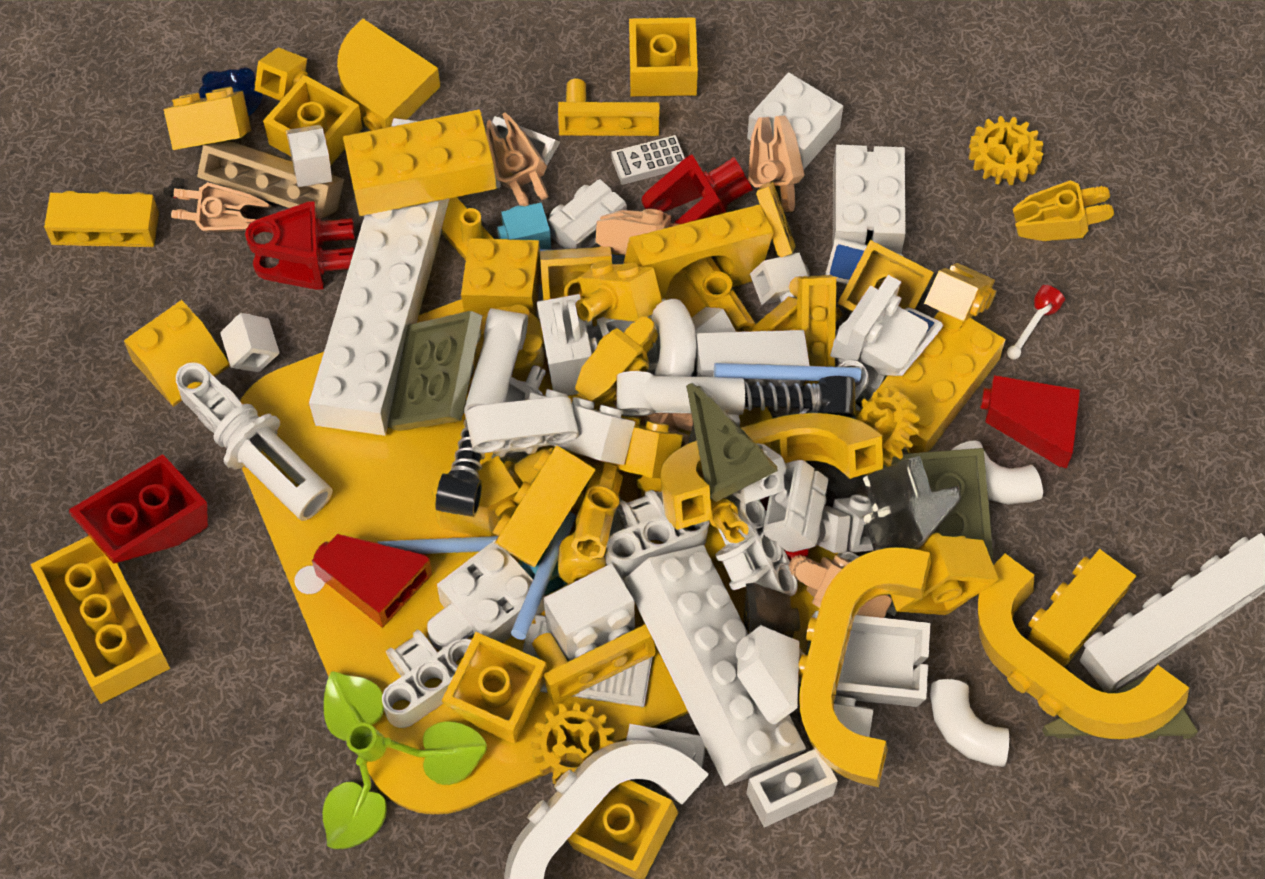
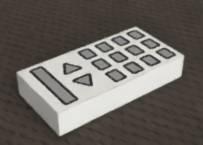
(647, 159)

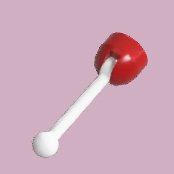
(1047, 302)

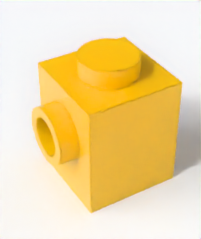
(279, 73)

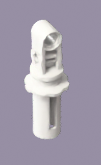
(246, 435)

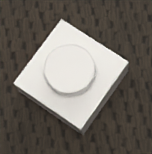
(834, 530)

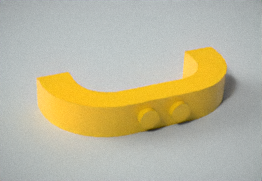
(807, 437)
(868, 576)
(1054, 687)

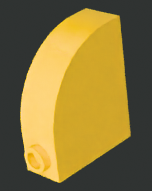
(383, 76)

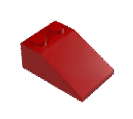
(143, 512)

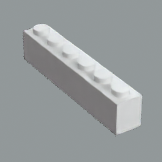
(1178, 616)

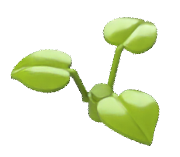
(350, 710)

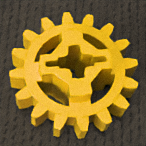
(1005, 148)
(893, 426)
(560, 726)

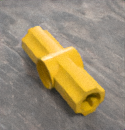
(708, 280)
(597, 512)

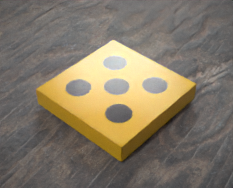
(775, 215)

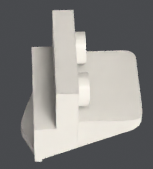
(880, 330)

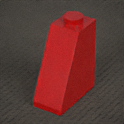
(1034, 415)
(371, 574)

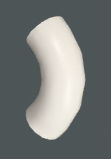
(676, 339)
(1009, 484)
(963, 728)

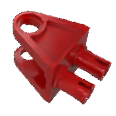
(689, 183)
(298, 246)

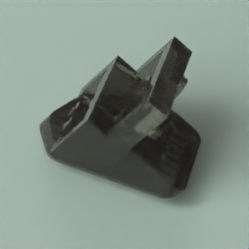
(904, 506)

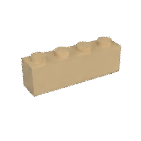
(265, 177)

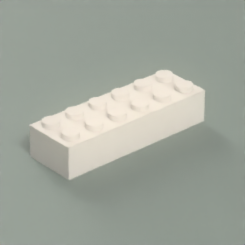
(698, 642)

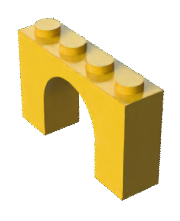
(734, 238)

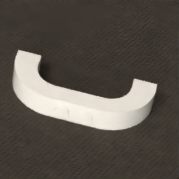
(586, 787)

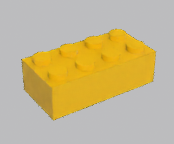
(420, 162)
(946, 376)
(100, 619)

